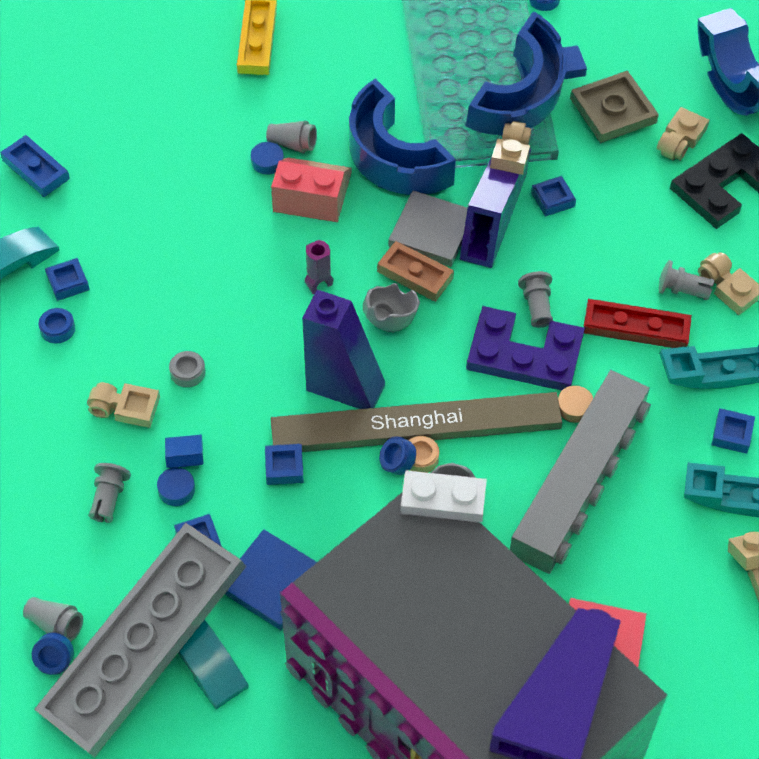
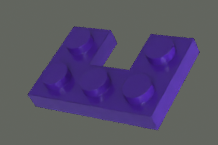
(498, 356)

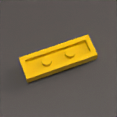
(257, 37)

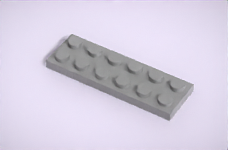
(140, 639)

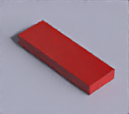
(637, 324)

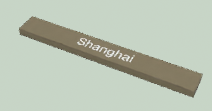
(431, 420)

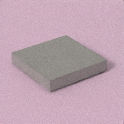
(431, 227)

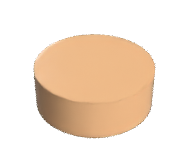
(574, 403)
(426, 454)

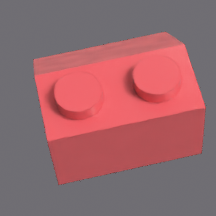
(309, 189)

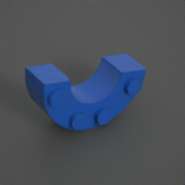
(733, 65)
(534, 97)
(389, 161)

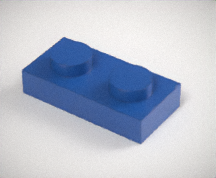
(35, 165)

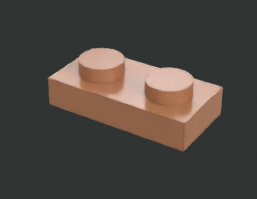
(415, 271)

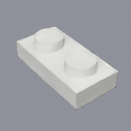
(443, 496)

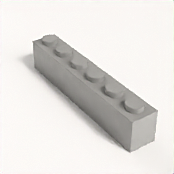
(579, 471)

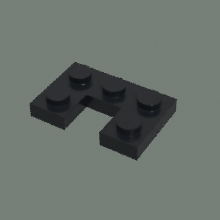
(705, 181)

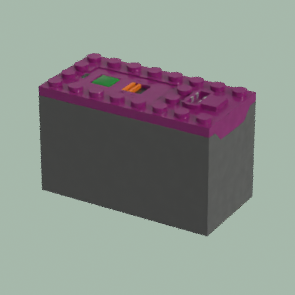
(431, 635)

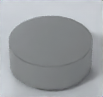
(187, 369)

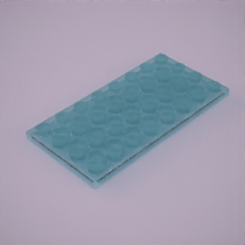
(452, 55)

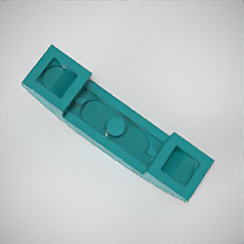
(23, 247)
(711, 369)
(720, 491)
(212, 666)

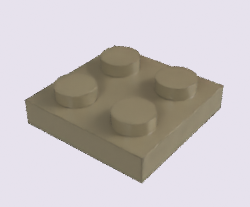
(614, 106)

